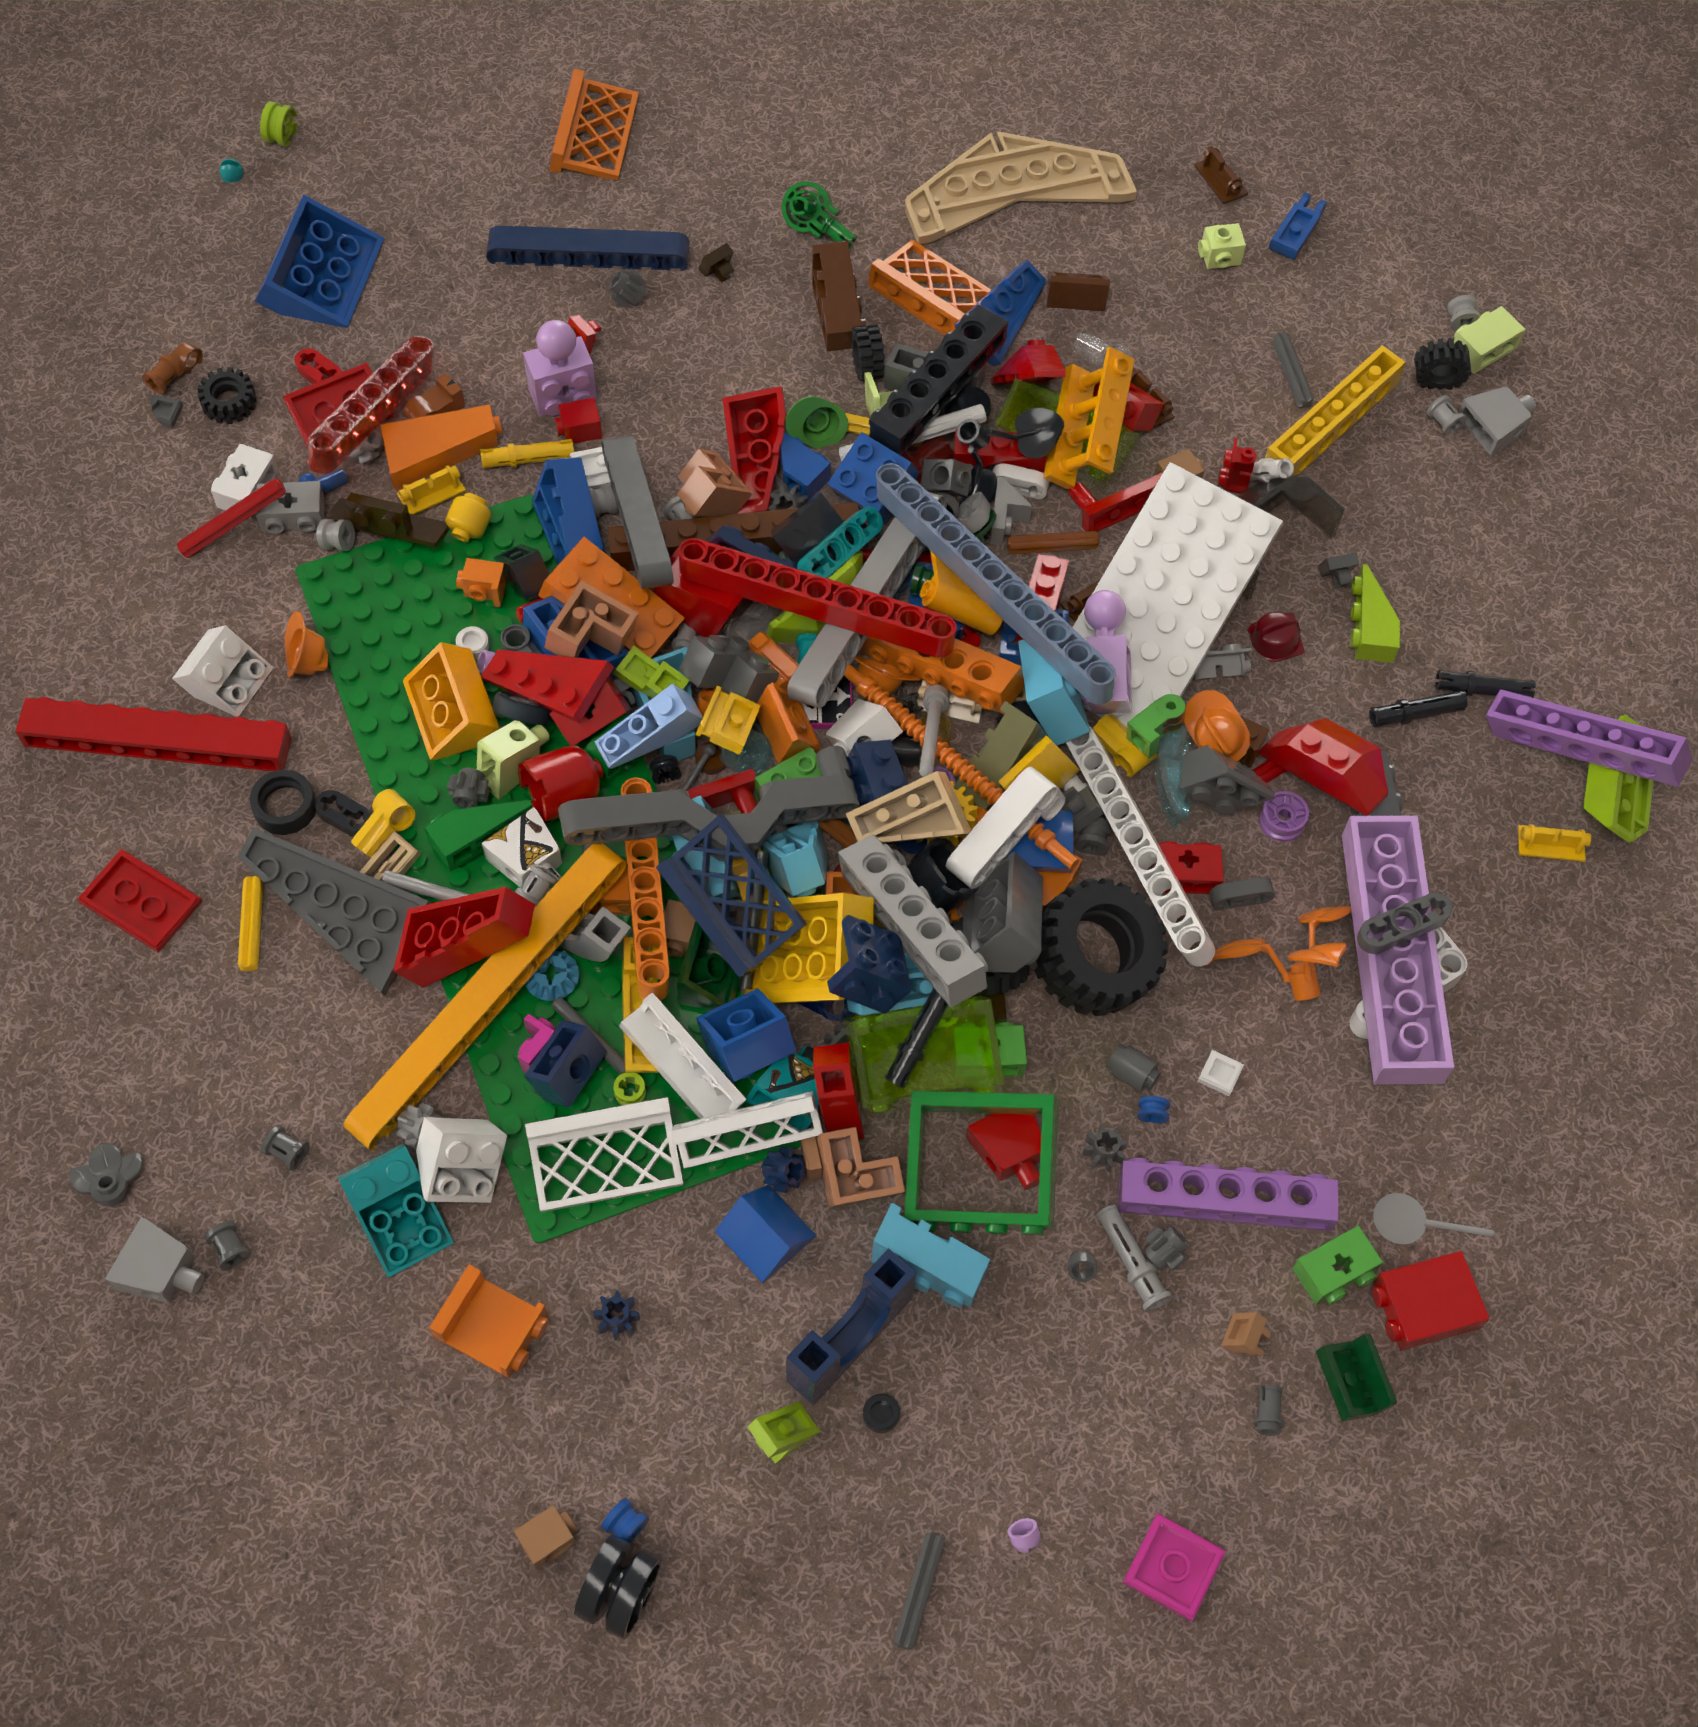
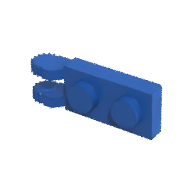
(1297, 227)

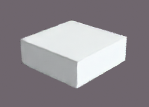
(1220, 1073)

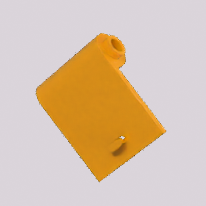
(952, 597)

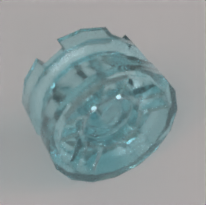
(754, 757)

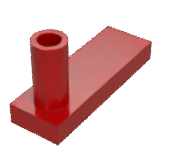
(1114, 508)
(734, 788)

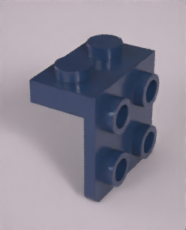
(875, 770)
(875, 969)

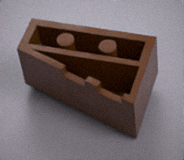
(835, 294)

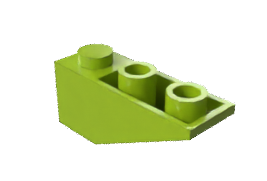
(1376, 621)

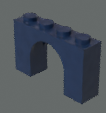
(822, 1360)

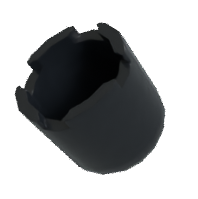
(930, 871)

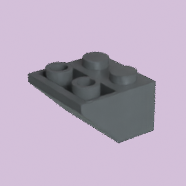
(1221, 781)

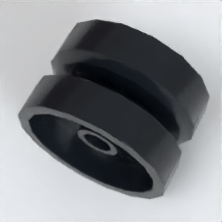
(617, 1586)

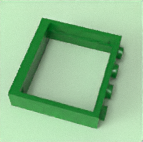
(984, 1103)

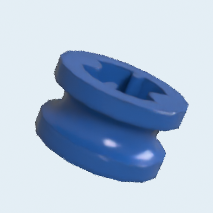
(1153, 1109)

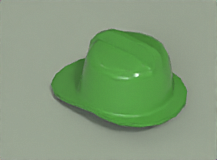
(816, 422)

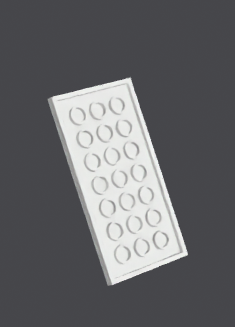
(1181, 579)

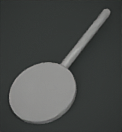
(1404, 1220)

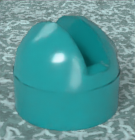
(231, 170)

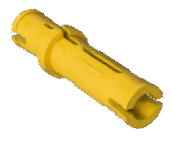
(522, 454)

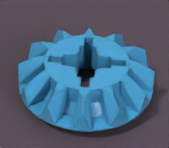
(562, 983)

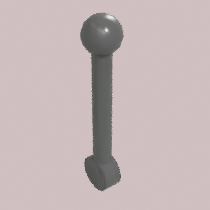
(709, 750)

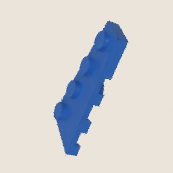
(1012, 301)

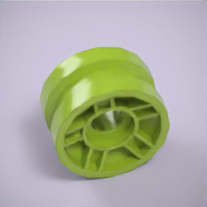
(278, 123)

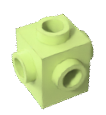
(1222, 246)

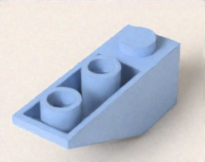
(650, 727)

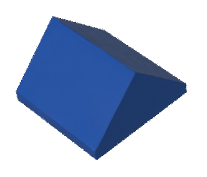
(764, 1232)

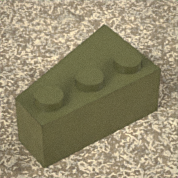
(1004, 748)

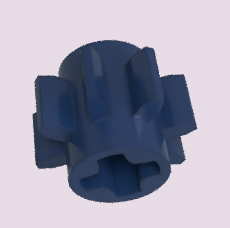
(783, 1169)
(615, 1325)

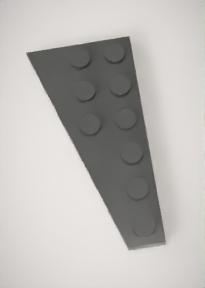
(343, 905)

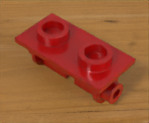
(1237, 468)

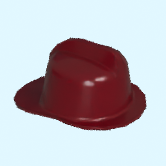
(1276, 636)

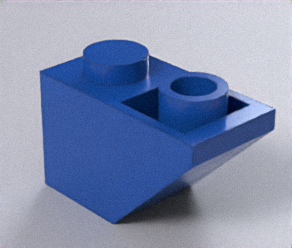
(803, 466)

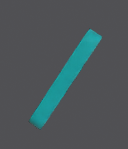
(841, 546)

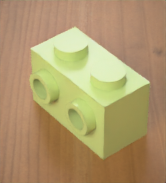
(1490, 337)

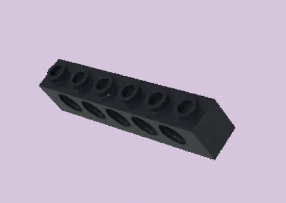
(938, 379)

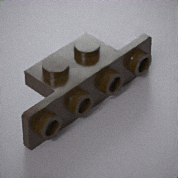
(388, 520)

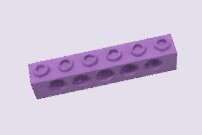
(1590, 737)
(1210, 1204)

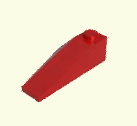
(1031, 363)
(754, 440)

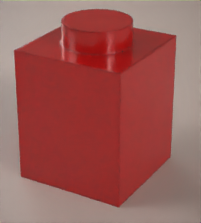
(579, 421)

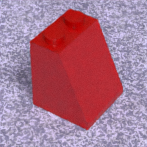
(701, 606)

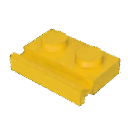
(728, 720)

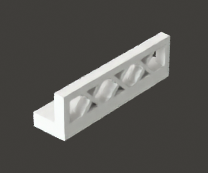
(680, 1060)
(744, 1118)

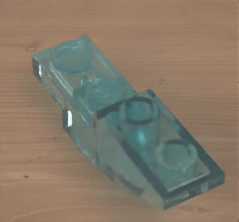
(1168, 774)

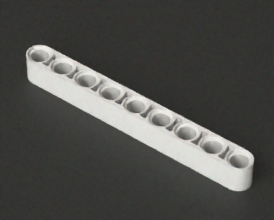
(1143, 853)

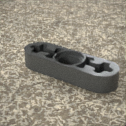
(1396, 935)

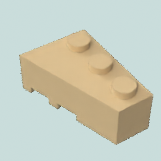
(912, 812)

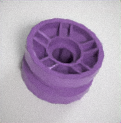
(1287, 805)

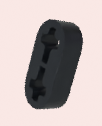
(346, 806)

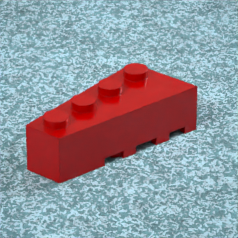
(460, 932)

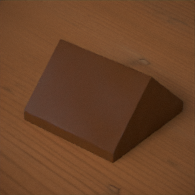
(1077, 291)

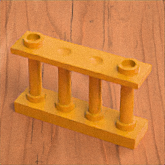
(1074, 408)

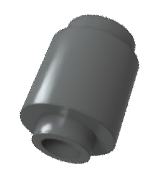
(1133, 1067)

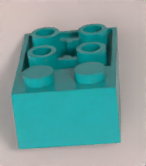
(393, 1211)

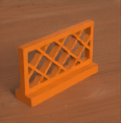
(570, 127)
(922, 301)

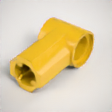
(1124, 753)
(389, 815)

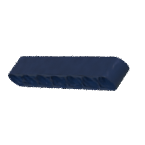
(588, 247)

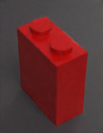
(1429, 1301)

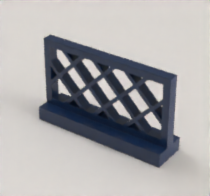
(708, 912)

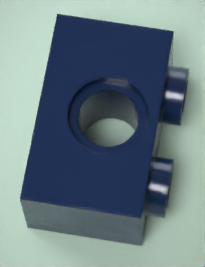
(565, 1063)

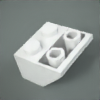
(223, 671)
(459, 1159)

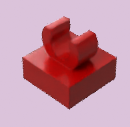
(585, 329)

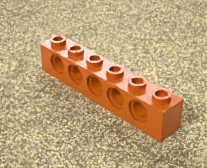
(964, 672)

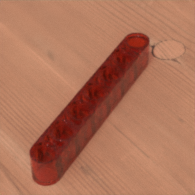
(369, 405)

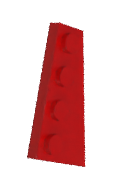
(549, 681)

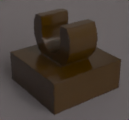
(718, 263)

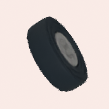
(520, 709)

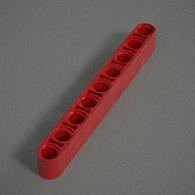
(835, 601)

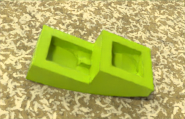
(647, 675)

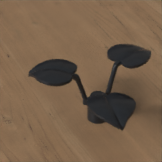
(1036, 435)

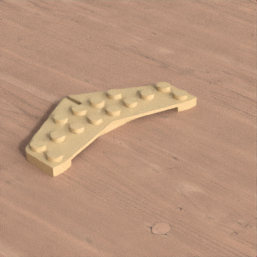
(1024, 170)

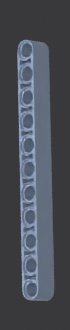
(996, 584)

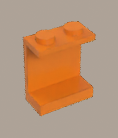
(489, 1323)

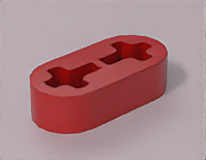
(322, 364)

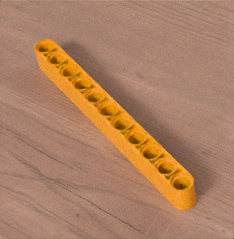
(484, 996)

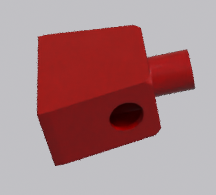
(1008, 1145)

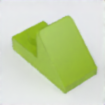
(783, 1430)

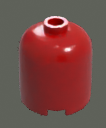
(559, 778)

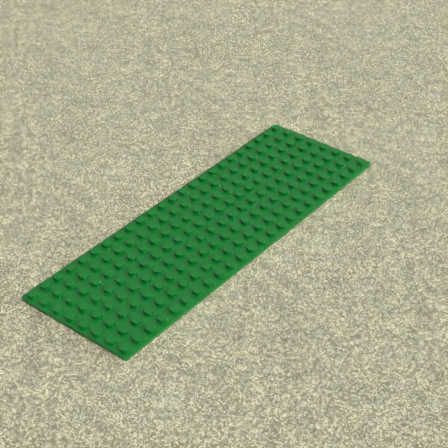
(379, 619)

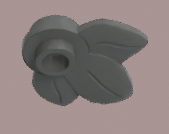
(106, 1168)

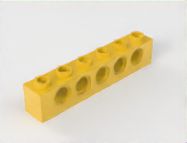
(1338, 410)

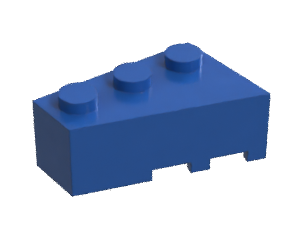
(540, 616)

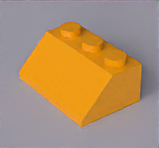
(450, 701)

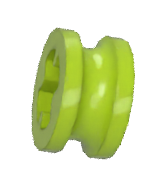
(622, 1080)

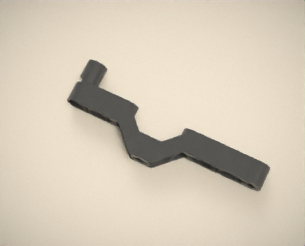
(677, 814)

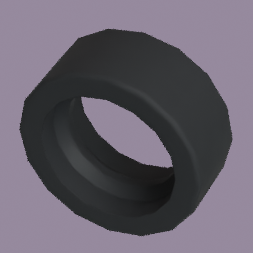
(285, 824)

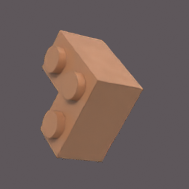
(711, 486)
(593, 617)
(848, 1178)

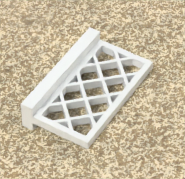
(596, 1124)

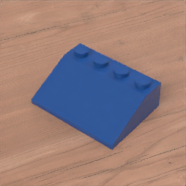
(319, 266)

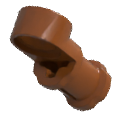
(172, 366)

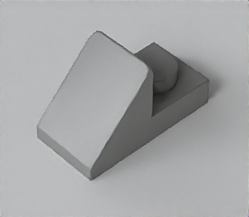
(1009, 507)

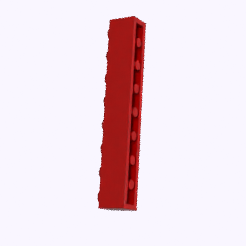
(153, 734)

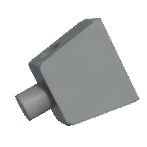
(1497, 417)
(154, 1265)

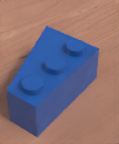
(565, 506)

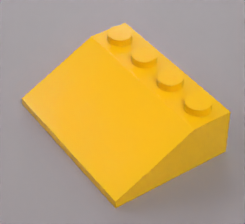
(814, 954)

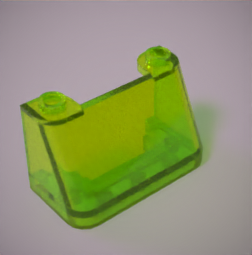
(957, 1055)

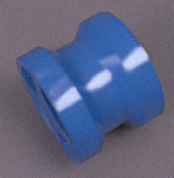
(624, 1521)

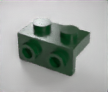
(1356, 1378)

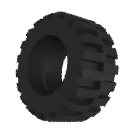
(1131, 926)

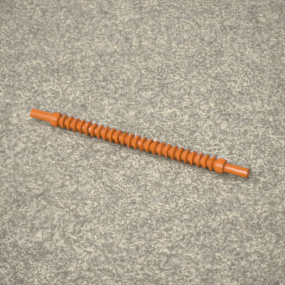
(867, 687)

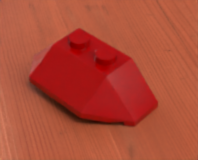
(1332, 761)

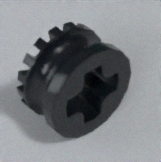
(664, 768)

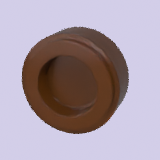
(713, 764)

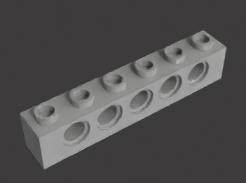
(908, 911)

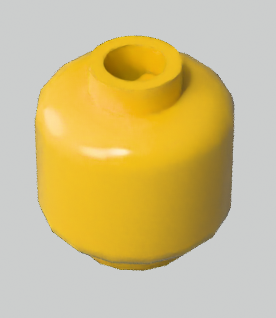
(468, 517)

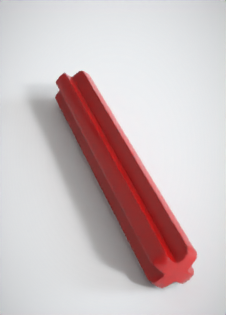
(231, 517)

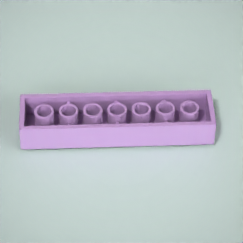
(1403, 983)

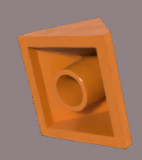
(785, 724)

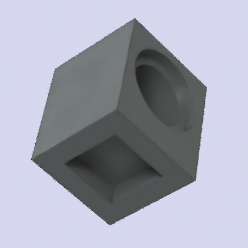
(946, 477)

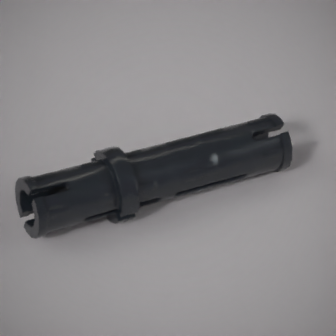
(1482, 684)
(1405, 711)
(915, 1042)

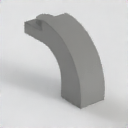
(596, 936)

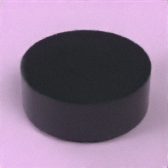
(881, 1413)

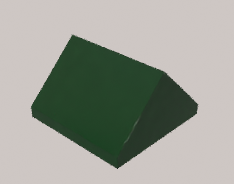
(705, 975)

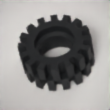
(868, 351)
(1442, 364)
(223, 382)

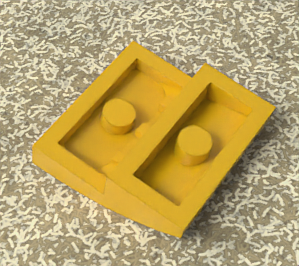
(1046, 759)

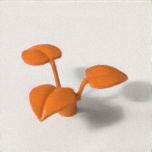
(1302, 974)

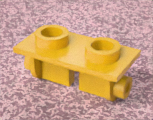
(432, 491)
(1552, 843)

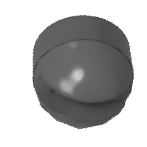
(1082, 1257)

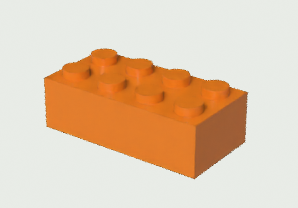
(588, 563)

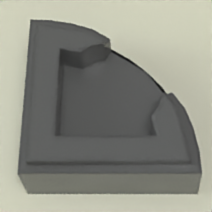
(166, 410)

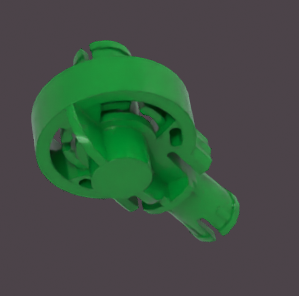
(813, 211)

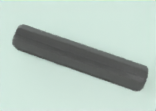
(1293, 370)
(919, 1591)

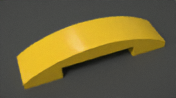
(633, 1058)

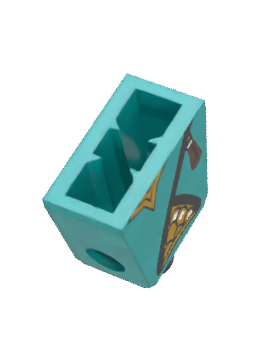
(785, 1079)

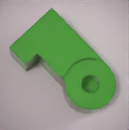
(1155, 722)

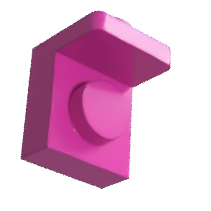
(541, 1032)

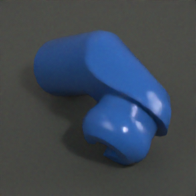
(329, 481)

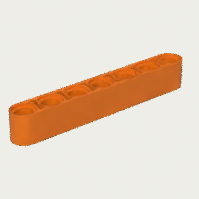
(646, 903)

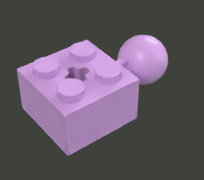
(558, 368)
(1105, 613)

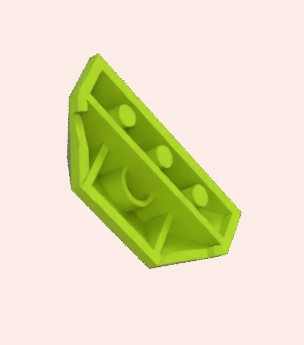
(790, 625)
(1619, 798)

